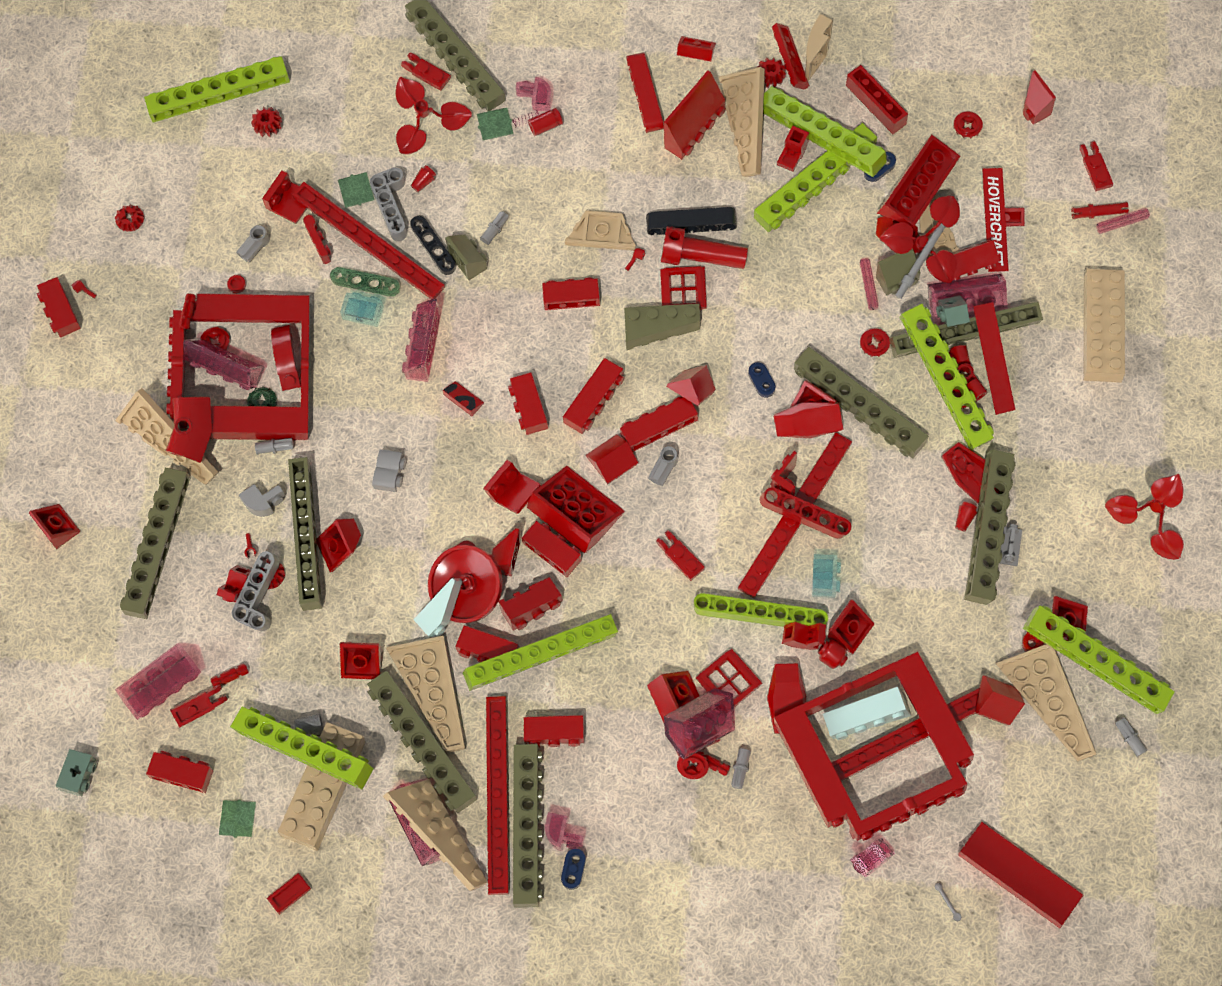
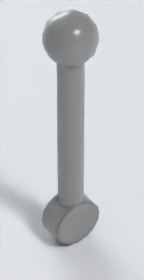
(957, 917)

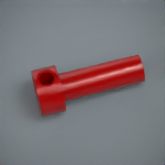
(678, 246)

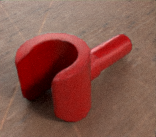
(637, 254)
(79, 286)
(249, 546)

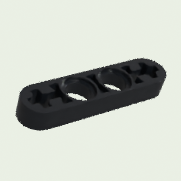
(434, 244)

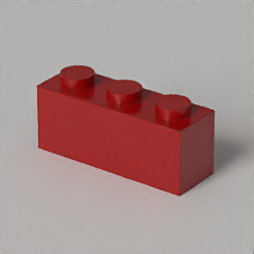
(975, 258)
(571, 294)
(57, 307)
(527, 404)
(552, 548)
(482, 645)
(554, 730)
(179, 771)

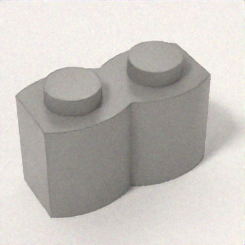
(388, 470)

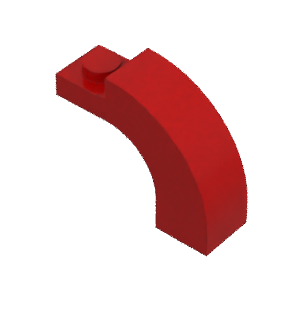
(284, 357)

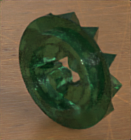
(268, 394)

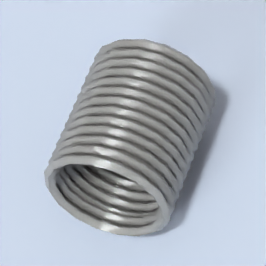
(310, 724)

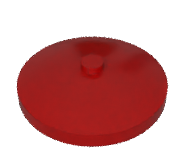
(479, 577)

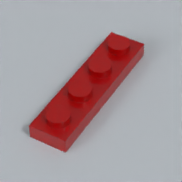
(790, 56)

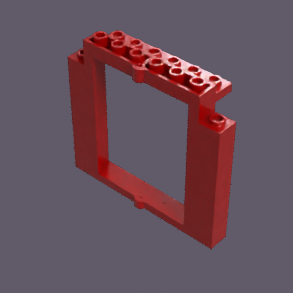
(246, 421)
(821, 776)

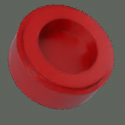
(236, 284)

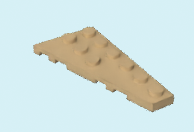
(436, 828)

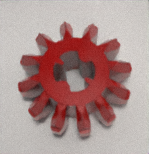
(774, 72)
(273, 121)

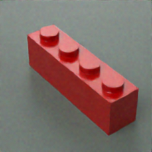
(876, 99)
(593, 396)
(659, 423)

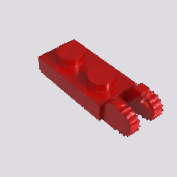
(426, 72)
(1096, 167)
(317, 238)
(681, 556)
(197, 706)

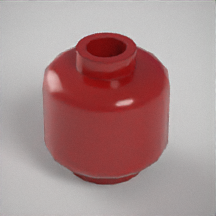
(832, 654)

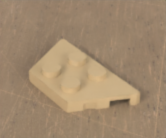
(601, 231)

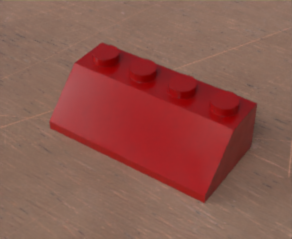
(672, 692)

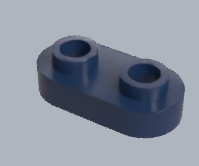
(884, 170)
(761, 379)
(573, 869)

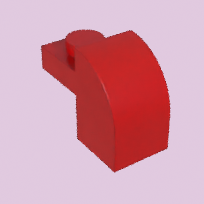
(794, 149)
(235, 581)
(804, 636)

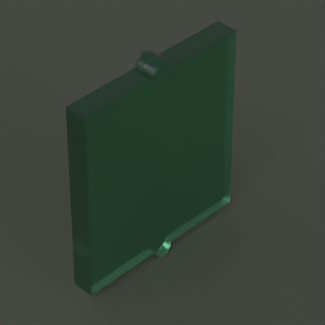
(494, 124)
(355, 190)
(237, 818)

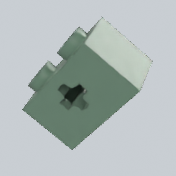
(952, 311)
(76, 762)

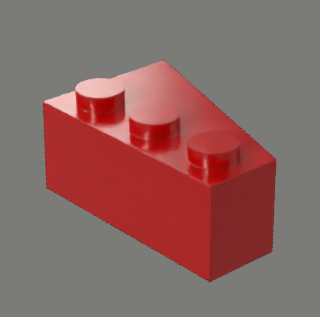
(530, 604)

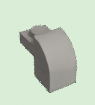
(261, 504)

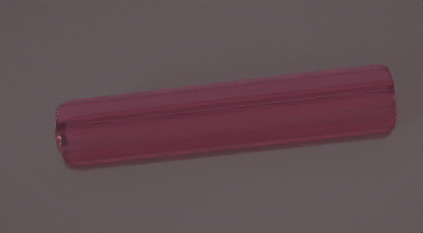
(1123, 220)
(869, 285)

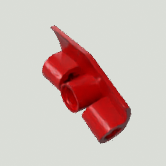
(961, 356)
(197, 414)

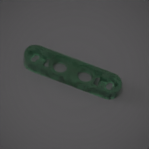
(366, 278)

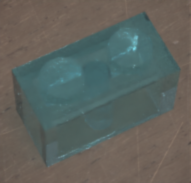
(362, 309)
(825, 576)

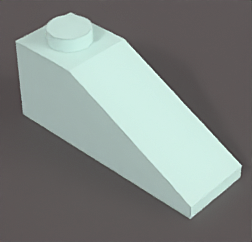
(439, 610)

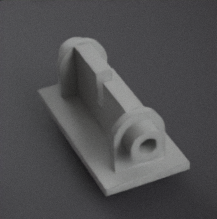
(1011, 545)

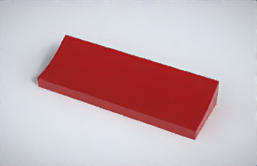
(919, 182)
(1020, 875)

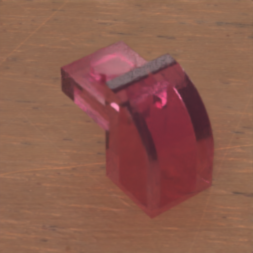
(538, 91)
(556, 833)
(872, 857)

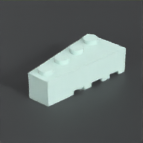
(867, 713)

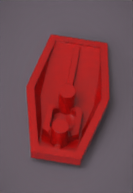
(809, 420)
(966, 469)
(785, 690)

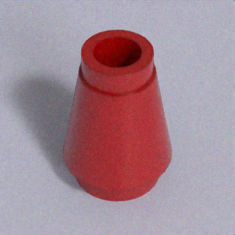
(423, 178)
(965, 516)

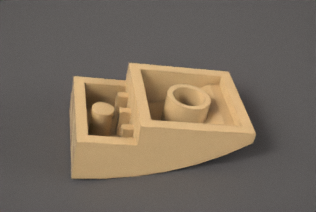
(817, 44)

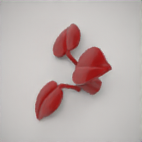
(412, 93)
(900, 239)
(1165, 492)

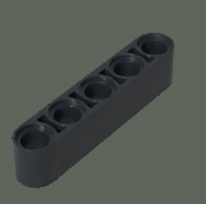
(692, 220)

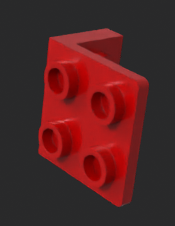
(280, 199)
(779, 476)
(510, 488)

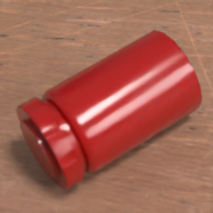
(545, 122)

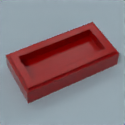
(288, 893)

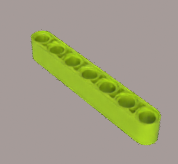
(752, 606)

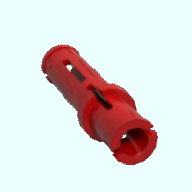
(1099, 210)

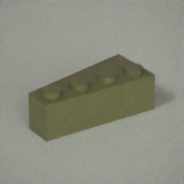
(659, 323)

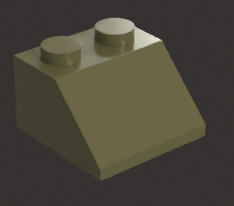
(466, 255)
(893, 269)

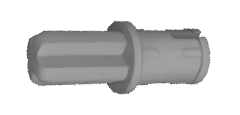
(494, 228)
(274, 446)
(1130, 737)
(740, 768)

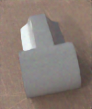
(253, 244)
(663, 467)

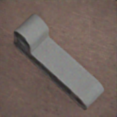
(390, 206)
(259, 589)

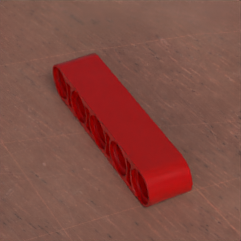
(645, 92)
(814, 511)

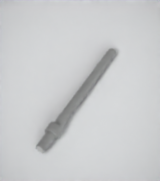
(908, 280)

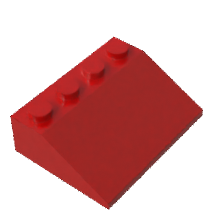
(693, 116)
(574, 508)

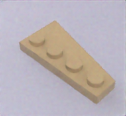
(945, 241)

